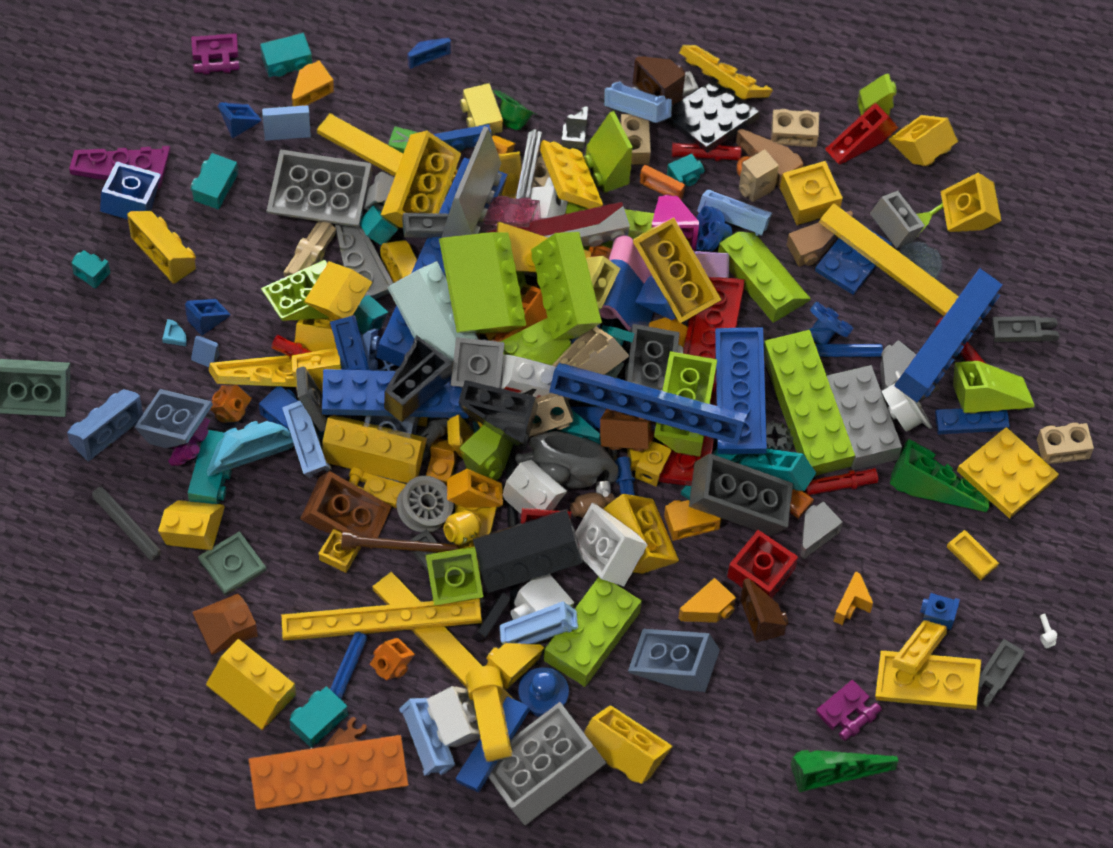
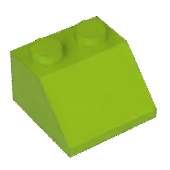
(454, 575)

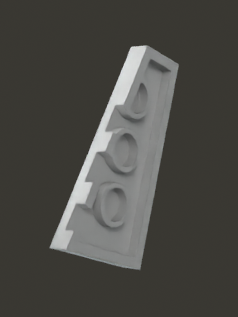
(361, 256)

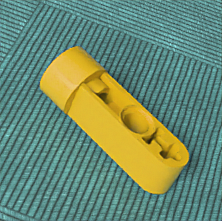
(398, 259)
(485, 689)

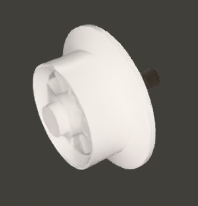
(904, 408)

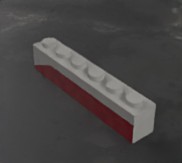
(593, 224)

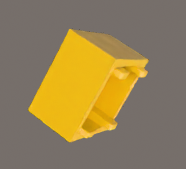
(810, 192)

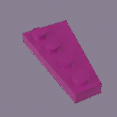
(99, 162)

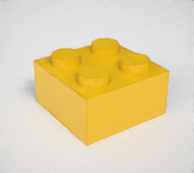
(334, 556)

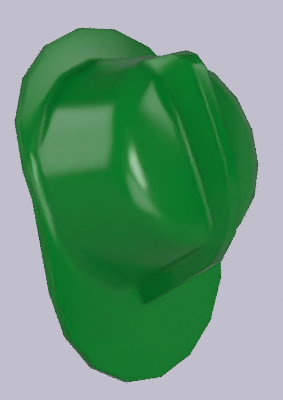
(512, 112)

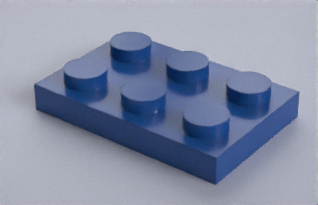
(846, 266)

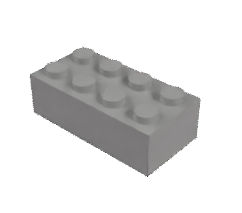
(865, 417)

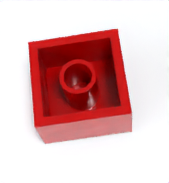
(763, 563)

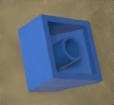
(128, 190)

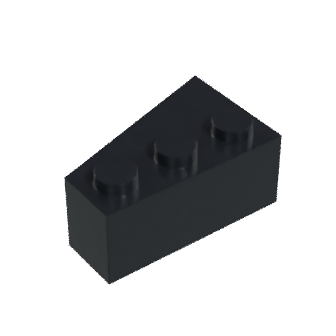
(500, 410)

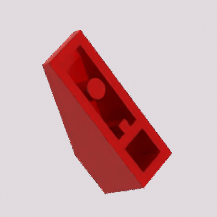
(862, 135)

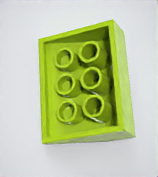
(482, 283)

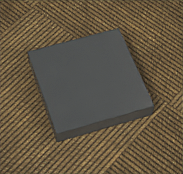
(310, 397)

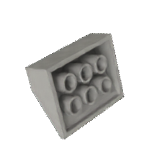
(319, 188)
(475, 189)
(545, 763)

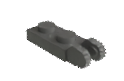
(1024, 329)
(999, 669)

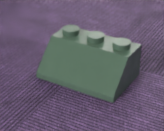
(34, 387)

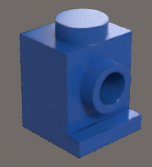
(944, 615)

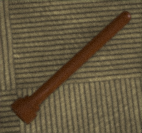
(351, 541)

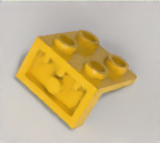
(315, 363)

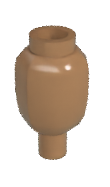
(584, 501)

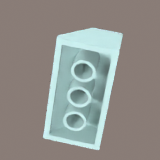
(427, 308)

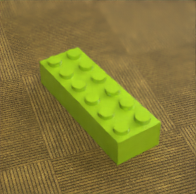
(808, 402)

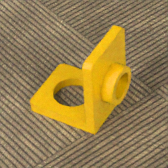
(652, 463)

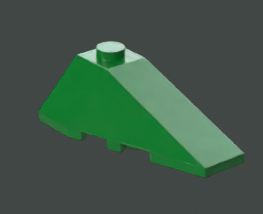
(926, 478)
(827, 768)

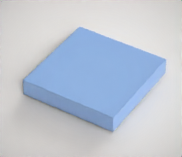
(286, 122)

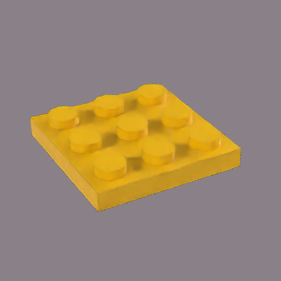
(1007, 472)

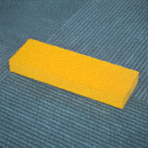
(919, 647)

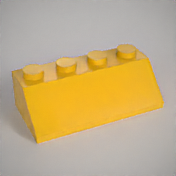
(421, 177)
(676, 269)
(373, 448)

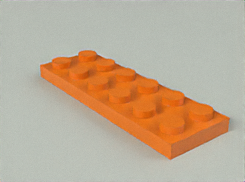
(328, 772)

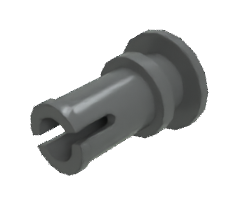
(435, 429)

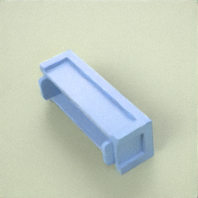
(637, 102)
(737, 212)
(305, 439)
(540, 625)
(432, 752)

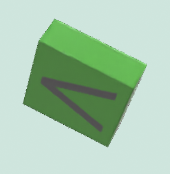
(400, 138)

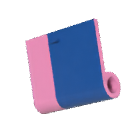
(627, 285)

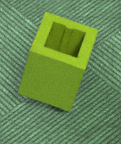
(880, 92)

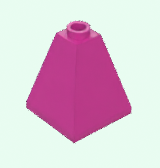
(672, 206)

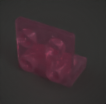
(513, 211)

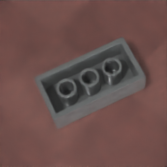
(740, 494)

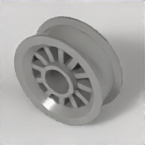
(412, 510)

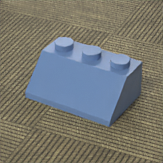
(106, 423)

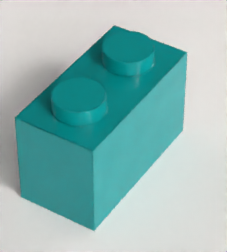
(285, 55)
(214, 181)
(318, 716)

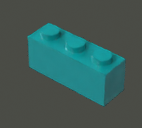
(205, 488)

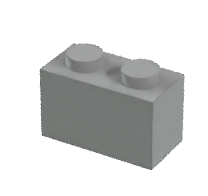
(897, 219)

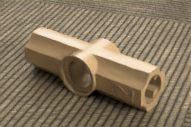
(312, 248)

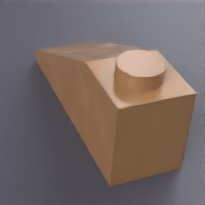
(783, 156)
(811, 243)

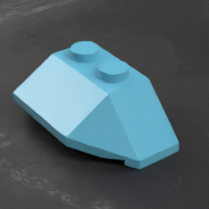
(249, 445)

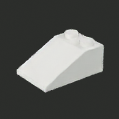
(609, 545)

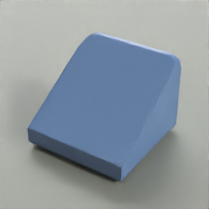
(204, 351)

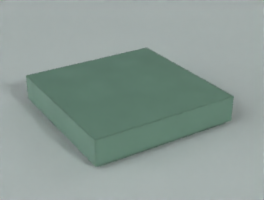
(232, 563)

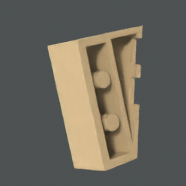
(593, 352)

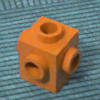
(230, 403)
(391, 659)

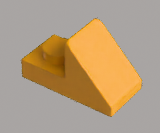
(442, 460)
(855, 596)

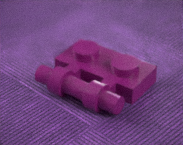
(215, 47)
(189, 450)
(845, 703)

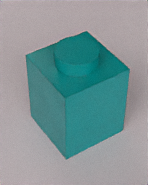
(377, 227)
(370, 315)

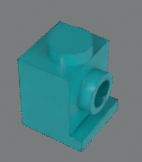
(686, 170)
(90, 268)

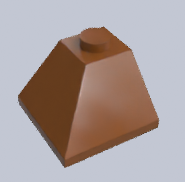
(225, 623)

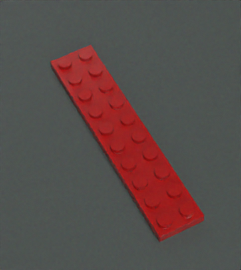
(701, 342)

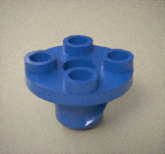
(711, 229)
(827, 324)
(542, 690)

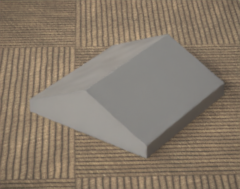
(477, 362)

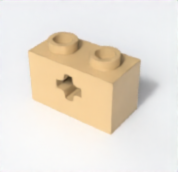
(758, 176)

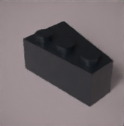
(417, 379)

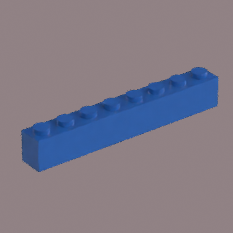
(948, 335)
(648, 403)

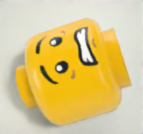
(462, 527)

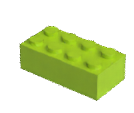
(566, 285)
(602, 621)

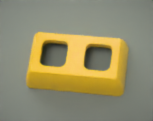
(458, 433)

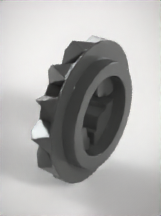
(785, 440)

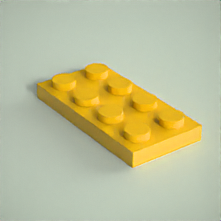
(570, 175)
(937, 683)

